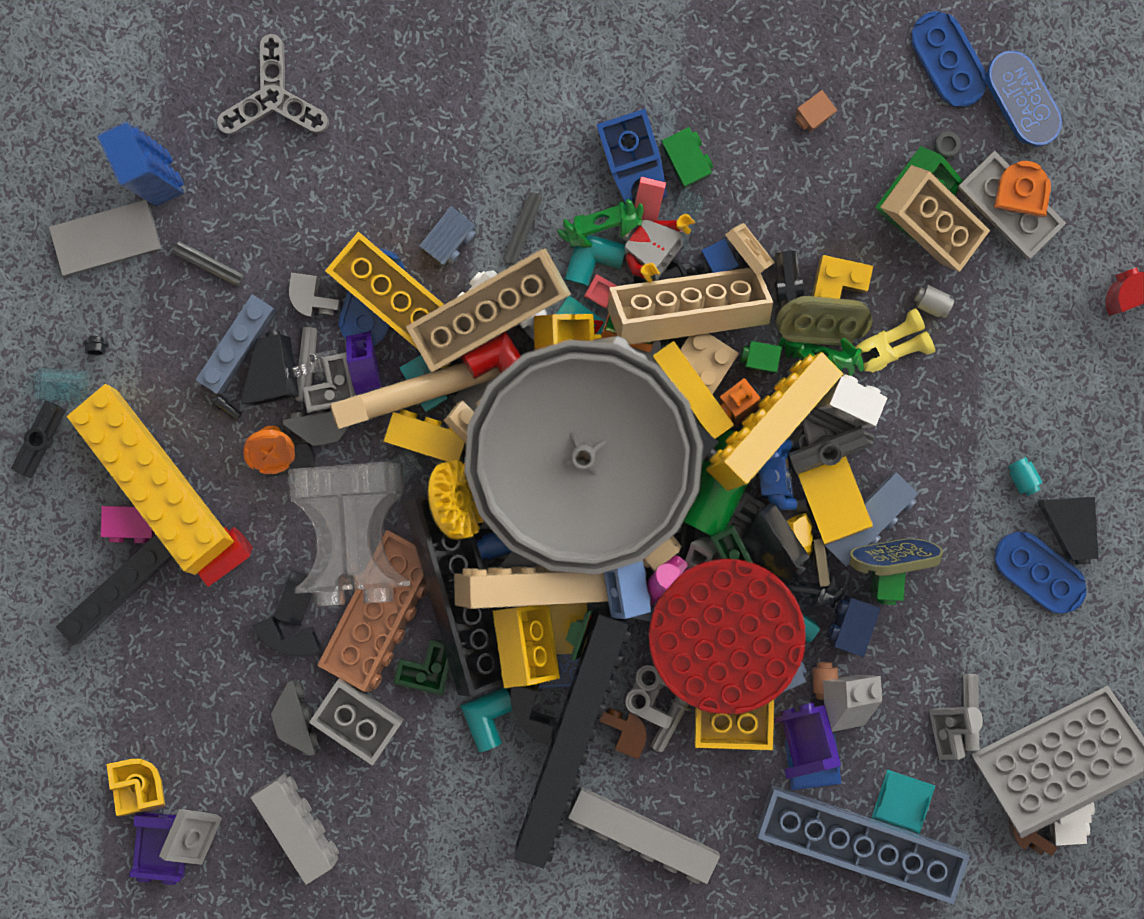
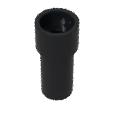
(223, 404)

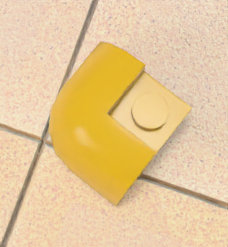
(135, 786)

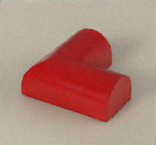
(497, 352)

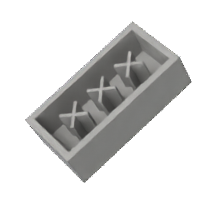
(296, 828)

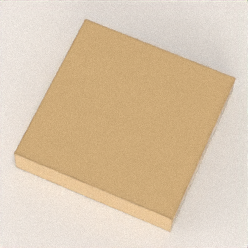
(750, 248)

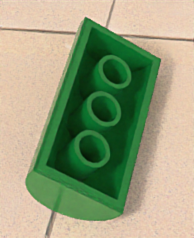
(713, 503)

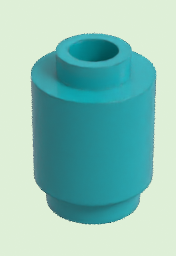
(1025, 476)

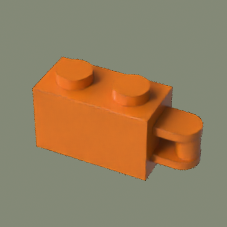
(739, 402)

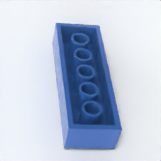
(141, 164)

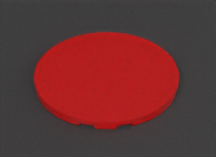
(727, 636)

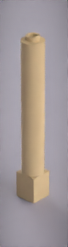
(406, 394)

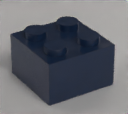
(853, 625)

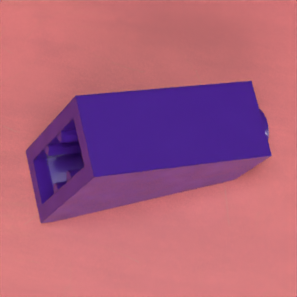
(363, 363)

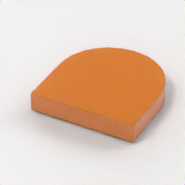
(1024, 189)

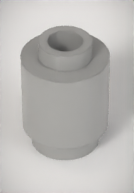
(933, 301)

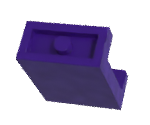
(809, 740)
(149, 841)

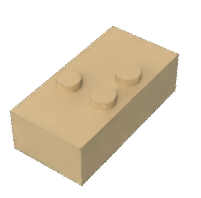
(935, 218)

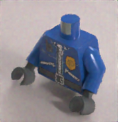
(777, 477)

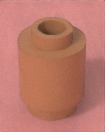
(822, 672)

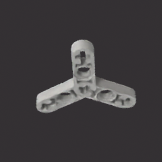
(276, 85)

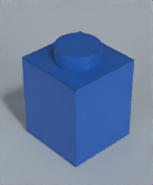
(719, 257)

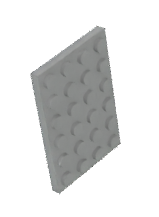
(1063, 761)

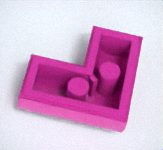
(664, 577)

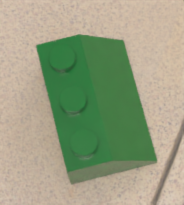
(935, 165)

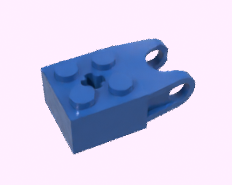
(631, 164)

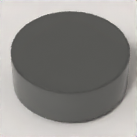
(947, 144)

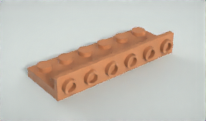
(371, 630)

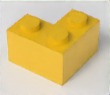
(839, 274)

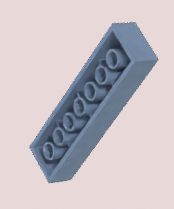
(862, 844)

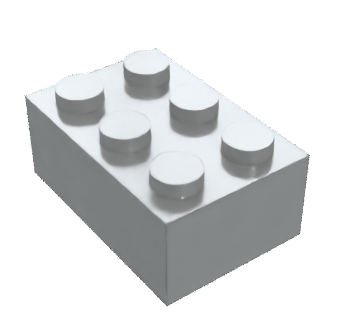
(356, 721)

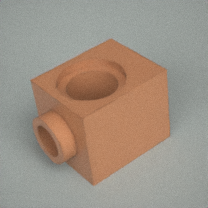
(815, 112)

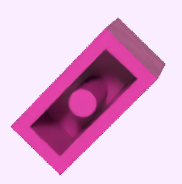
(124, 522)

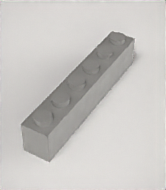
(643, 835)

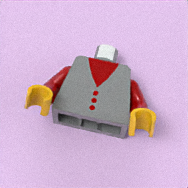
(655, 245)

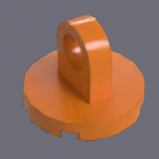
(269, 450)

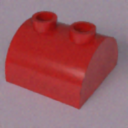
(1125, 292)
(228, 559)

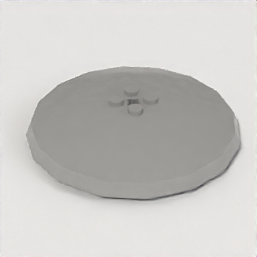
(574, 509)

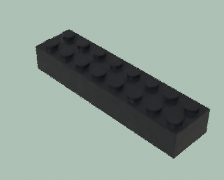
(465, 632)

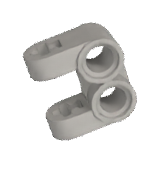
(650, 693)

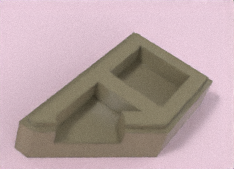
(820, 562)

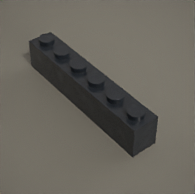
(115, 591)

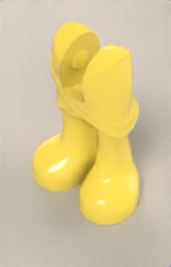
(888, 354)

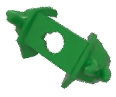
(622, 216)
(848, 357)

